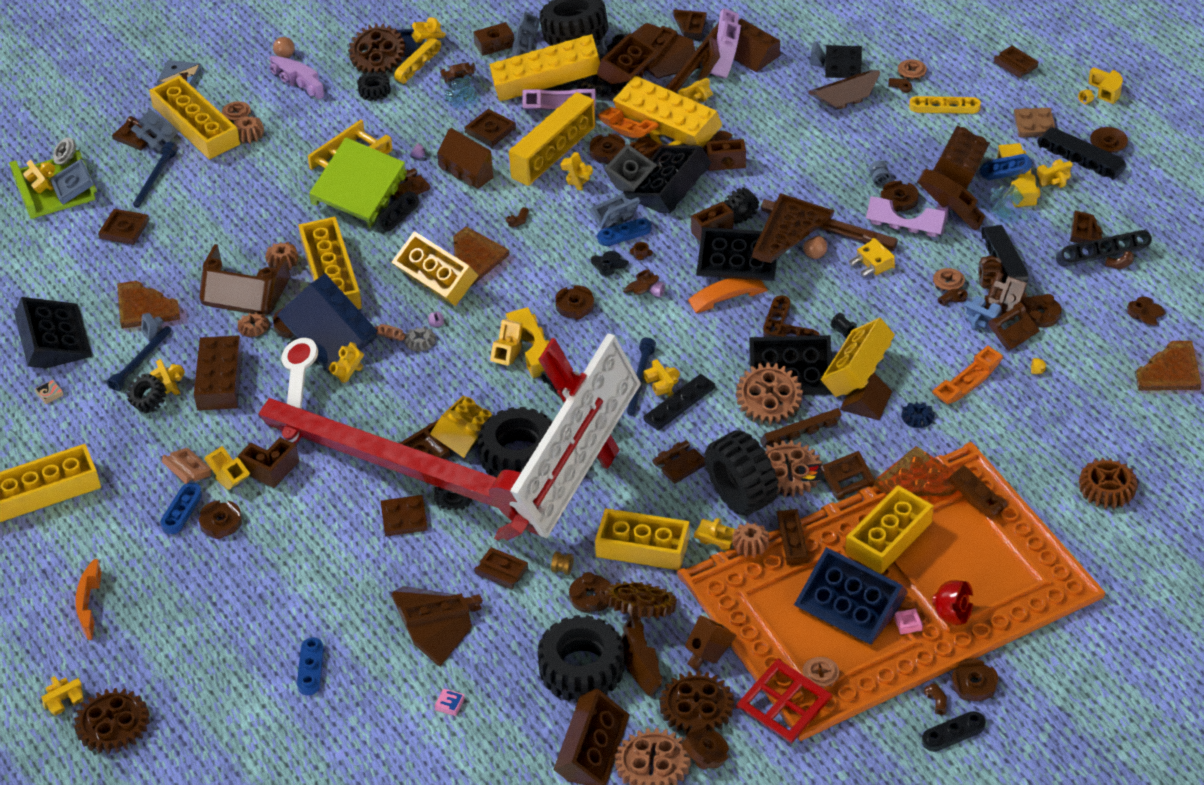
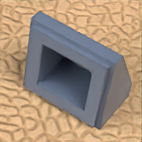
(817, 55)

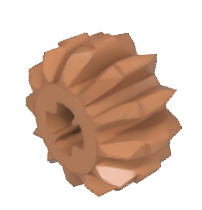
(249, 129)
(276, 252)
(750, 539)

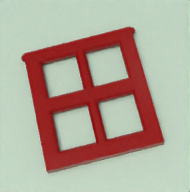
(784, 700)

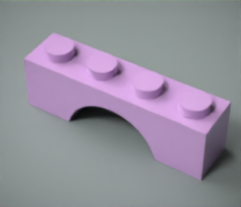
(551, 99)
(930, 220)

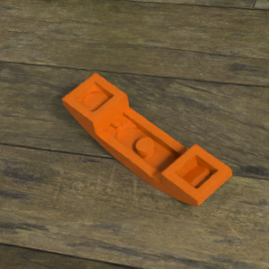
(615, 119)
(724, 290)
(970, 378)
(89, 580)

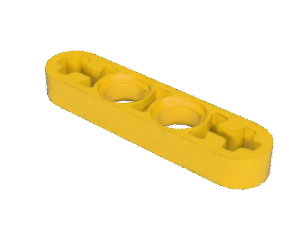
(417, 60)
(944, 103)

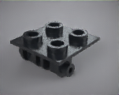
(843, 61)

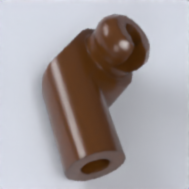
(903, 84)
(519, 220)
(1121, 263)
(953, 295)
(939, 696)

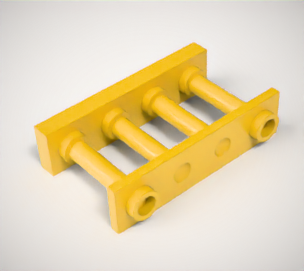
(354, 132)

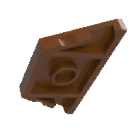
(427, 443)

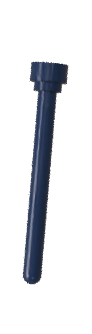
(168, 151)
(646, 347)
(118, 379)

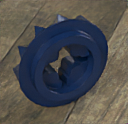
(917, 420)

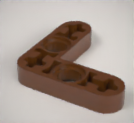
(781, 328)

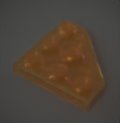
(478, 251)
(138, 300)
(1171, 369)
(918, 474)

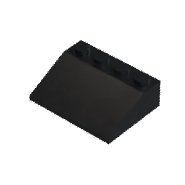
(672, 178)
(729, 255)
(51, 332)
(804, 355)

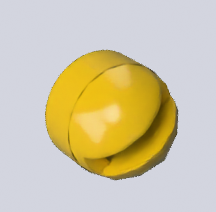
(1082, 95)
(1038, 366)

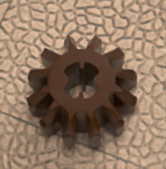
(987, 270)

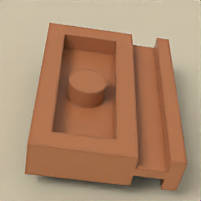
(186, 465)

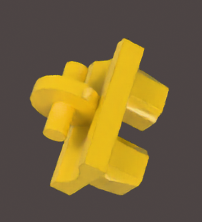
(427, 30)
(697, 91)
(578, 170)
(42, 173)
(1054, 175)
(348, 362)
(169, 375)
(665, 377)
(715, 533)
(59, 691)

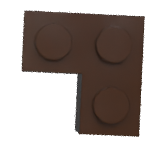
(272, 464)

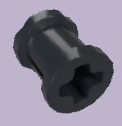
(842, 324)

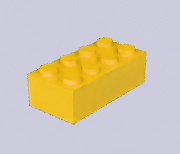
(435, 268)
(858, 357)
(889, 529)
(642, 539)

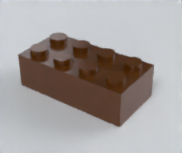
(961, 156)
(218, 373)

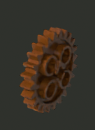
(377, 49)
(640, 599)
(693, 702)
(111, 721)

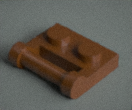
(128, 137)
(1016, 333)
(844, 469)

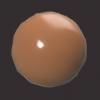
(283, 47)
(815, 247)

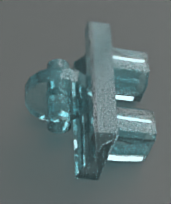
(460, 91)
(1000, 207)

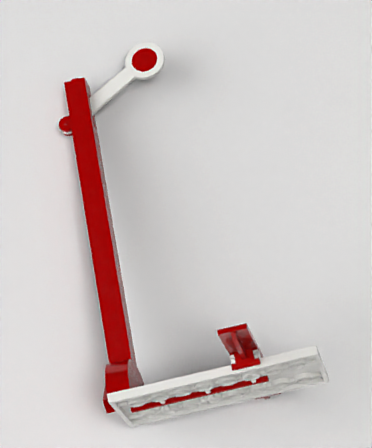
(527, 498)

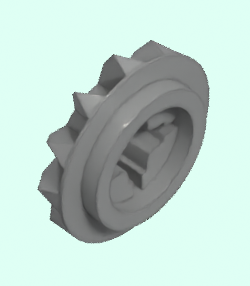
(67, 147)
(419, 344)

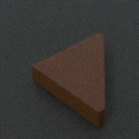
(709, 59)

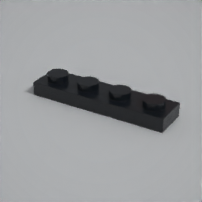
(679, 402)

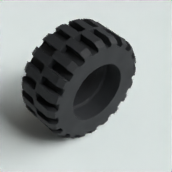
(573, 19)
(506, 428)
(741, 472)
(574, 636)

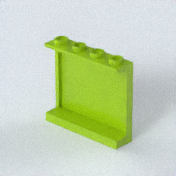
(358, 181)
(47, 201)

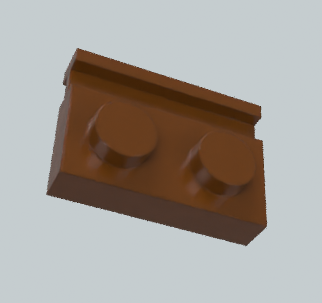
(1016, 61)
(501, 568)

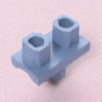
(978, 314)

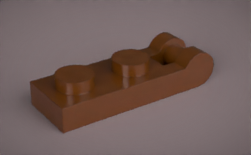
(977, 492)

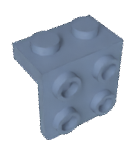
(613, 210)

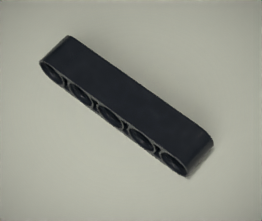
(1082, 152)
(1111, 244)
(999, 245)

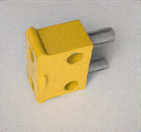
(874, 257)

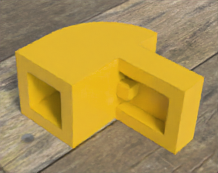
(1108, 83)
(508, 345)
(227, 471)

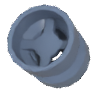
(879, 173)

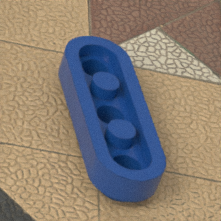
(1006, 167)
(624, 232)
(174, 519)
(310, 672)

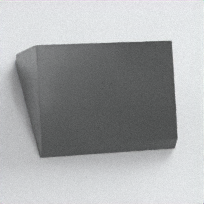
(629, 169)

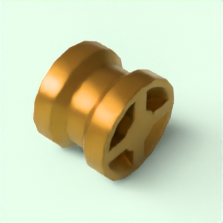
(562, 562)

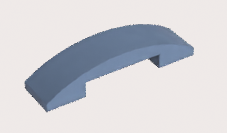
(525, 34)

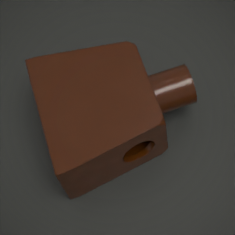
(708, 642)

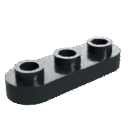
(402, 209)
(946, 736)

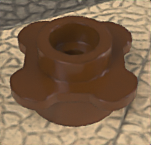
(641, 250)

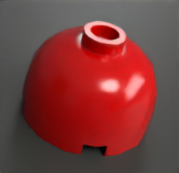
(953, 602)

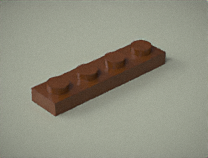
(808, 426)

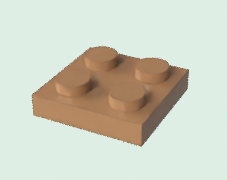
(1033, 121)

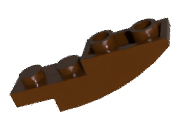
(951, 193)
(639, 658)

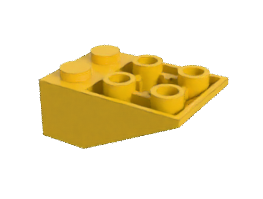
(461, 425)

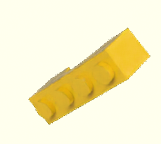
(1026, 182)
(532, 334)

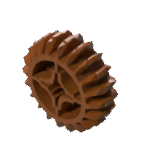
(1108, 484)

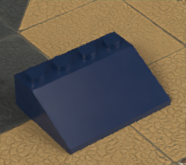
(328, 319)
(850, 596)

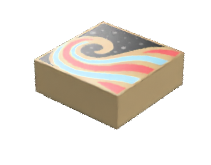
(49, 391)

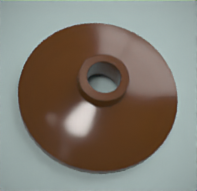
(1109, 139)

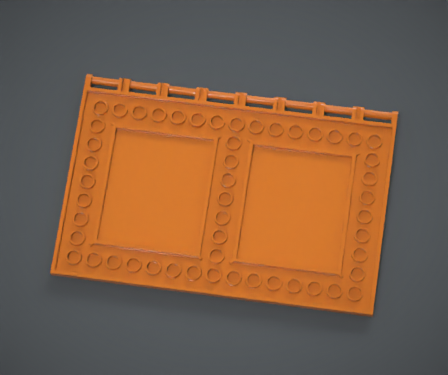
(1012, 562)

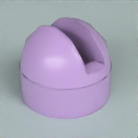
(418, 151)
(657, 289)
(432, 322)

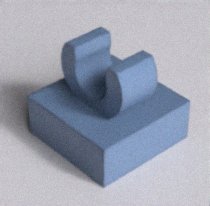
(151, 326)

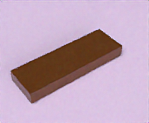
(792, 537)

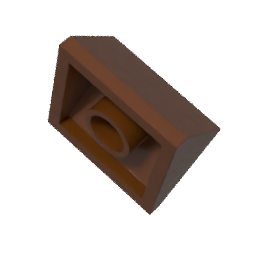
(869, 400)

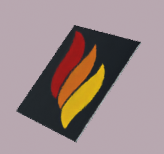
(813, 475)

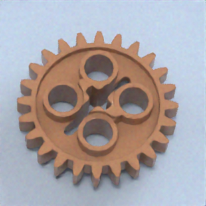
(769, 393)
(797, 457)
(636, 756)

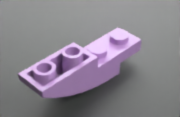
(727, 42)
(297, 73)

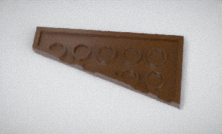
(787, 225)

